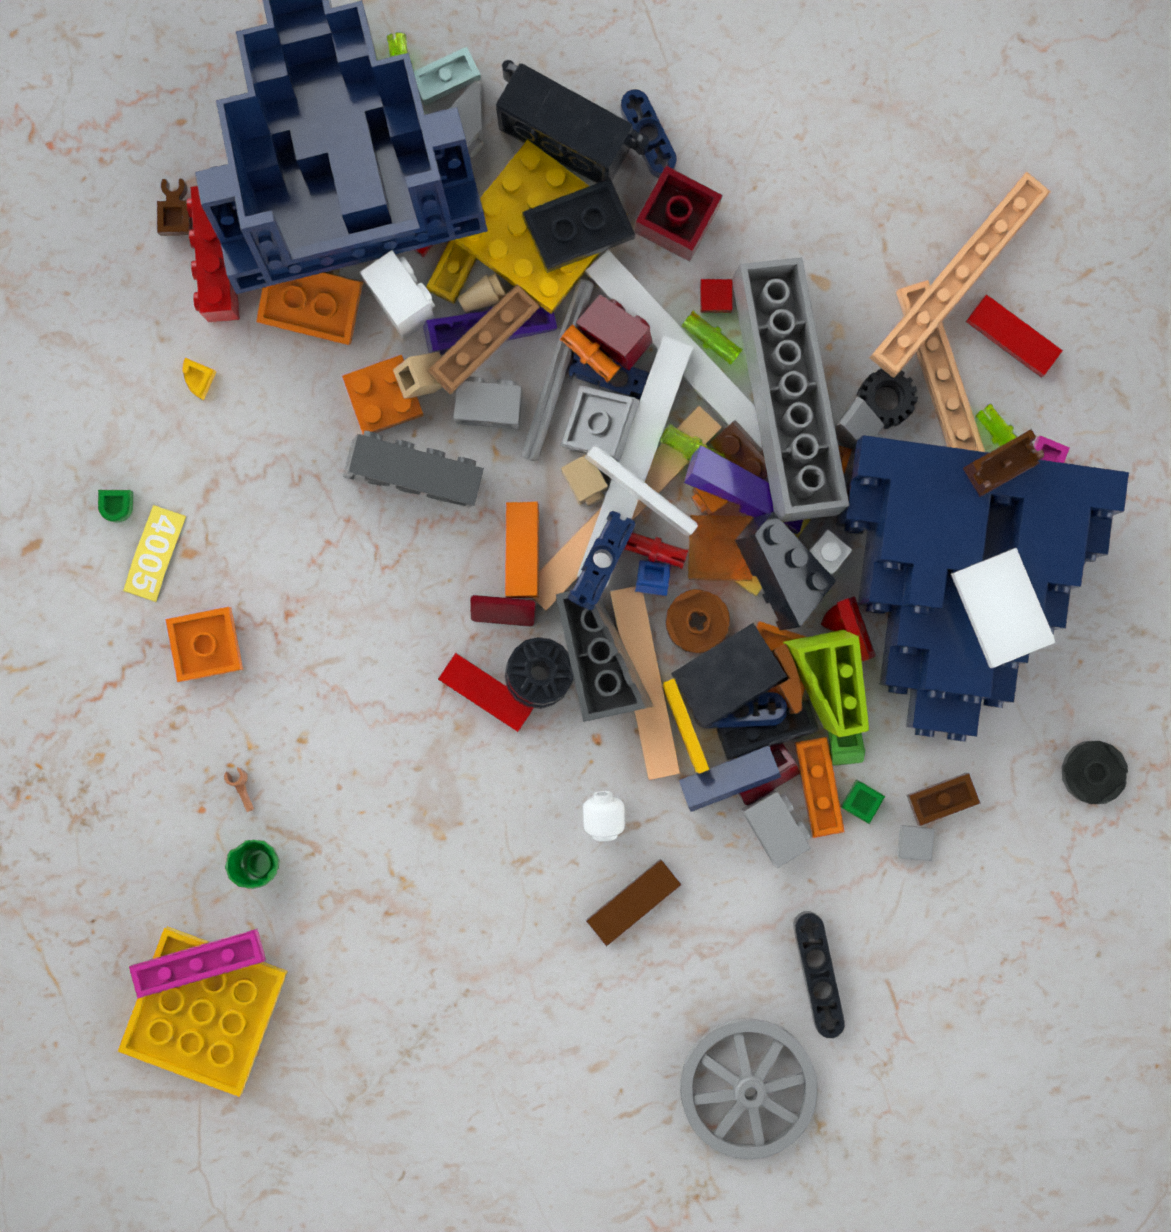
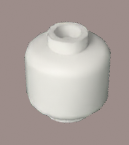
(604, 816)

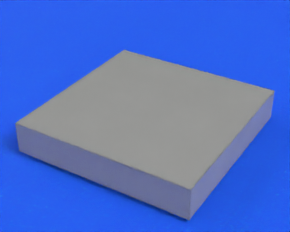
(600, 421)

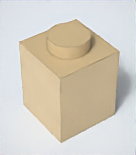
(414, 376)
(584, 481)

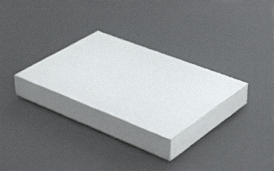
(1003, 608)

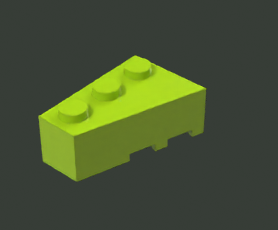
(833, 679)

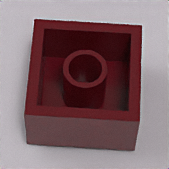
(678, 213)

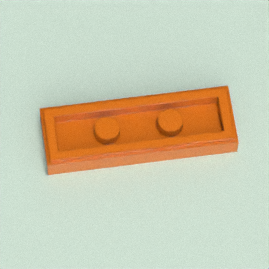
(522, 550)
(819, 787)

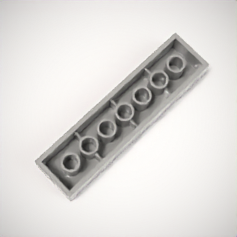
(789, 390)

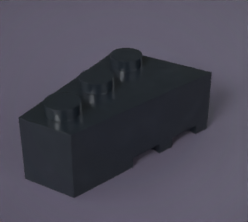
(785, 569)

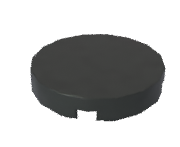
(1094, 772)

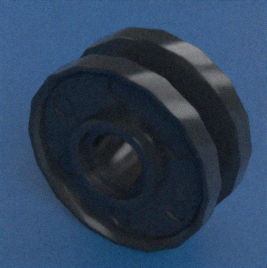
(545, 654)

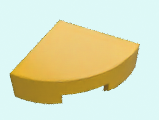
(197, 377)

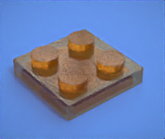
(714, 549)

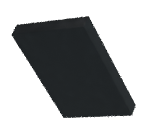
(578, 225)
(729, 676)

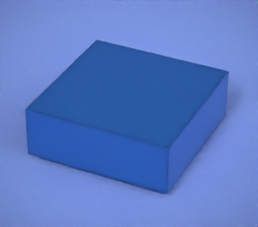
(653, 578)

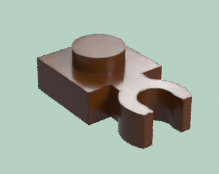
(173, 213)

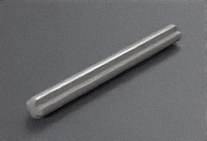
(555, 374)

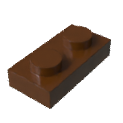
(741, 449)
(943, 799)

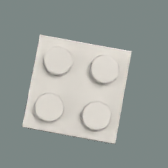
(396, 292)

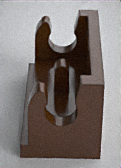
(1004, 463)

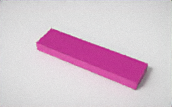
(197, 963)

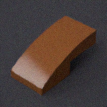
(790, 688)

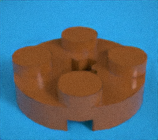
(704, 604)

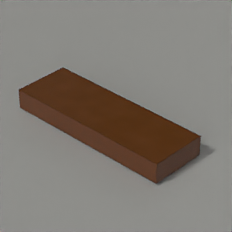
(633, 902)

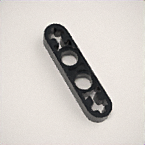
(818, 974)

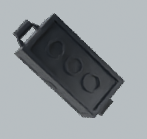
(565, 124)

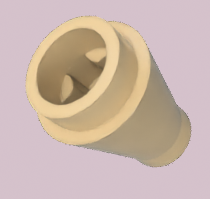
(483, 293)

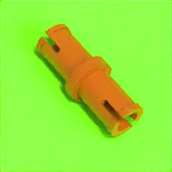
(590, 353)

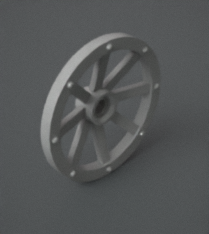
(748, 1080)

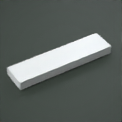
(641, 490)

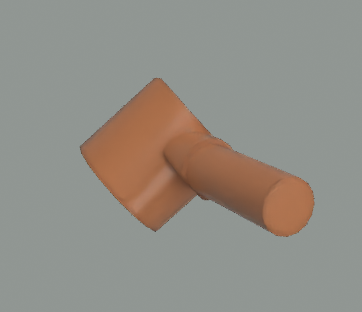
(240, 787)

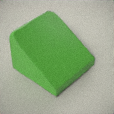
(846, 749)

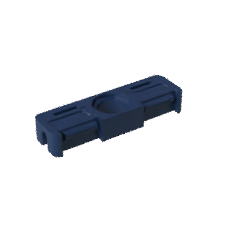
(635, 385)
(594, 578)

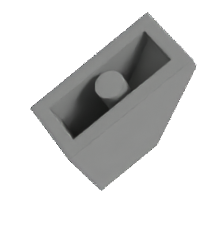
(471, 117)
(857, 421)

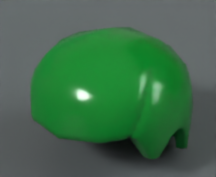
(252, 864)

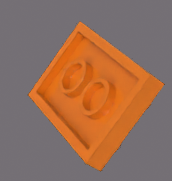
(314, 306)

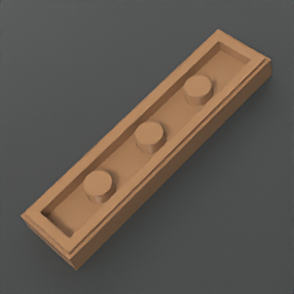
(483, 339)

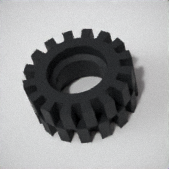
(905, 394)

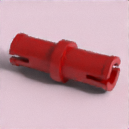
(657, 550)

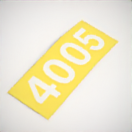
(154, 553)

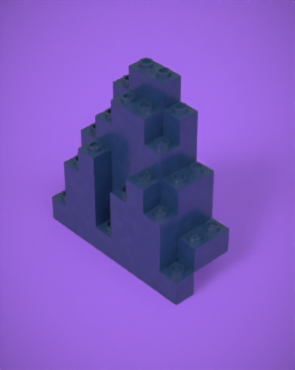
(331, 153)
(932, 523)

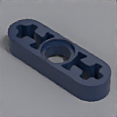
(646, 109)
(763, 717)

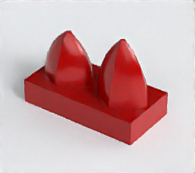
(847, 617)

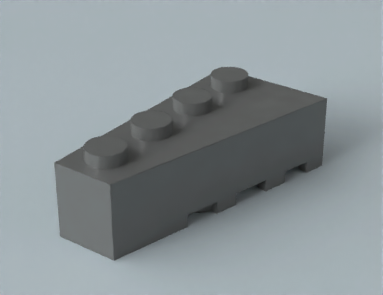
(413, 470)
(599, 662)

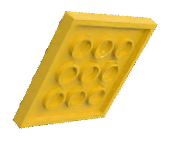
(507, 246)
(207, 1026)

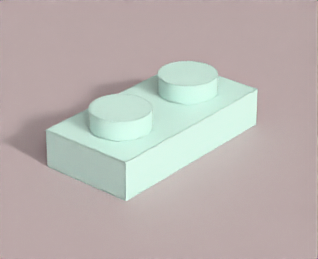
(446, 75)

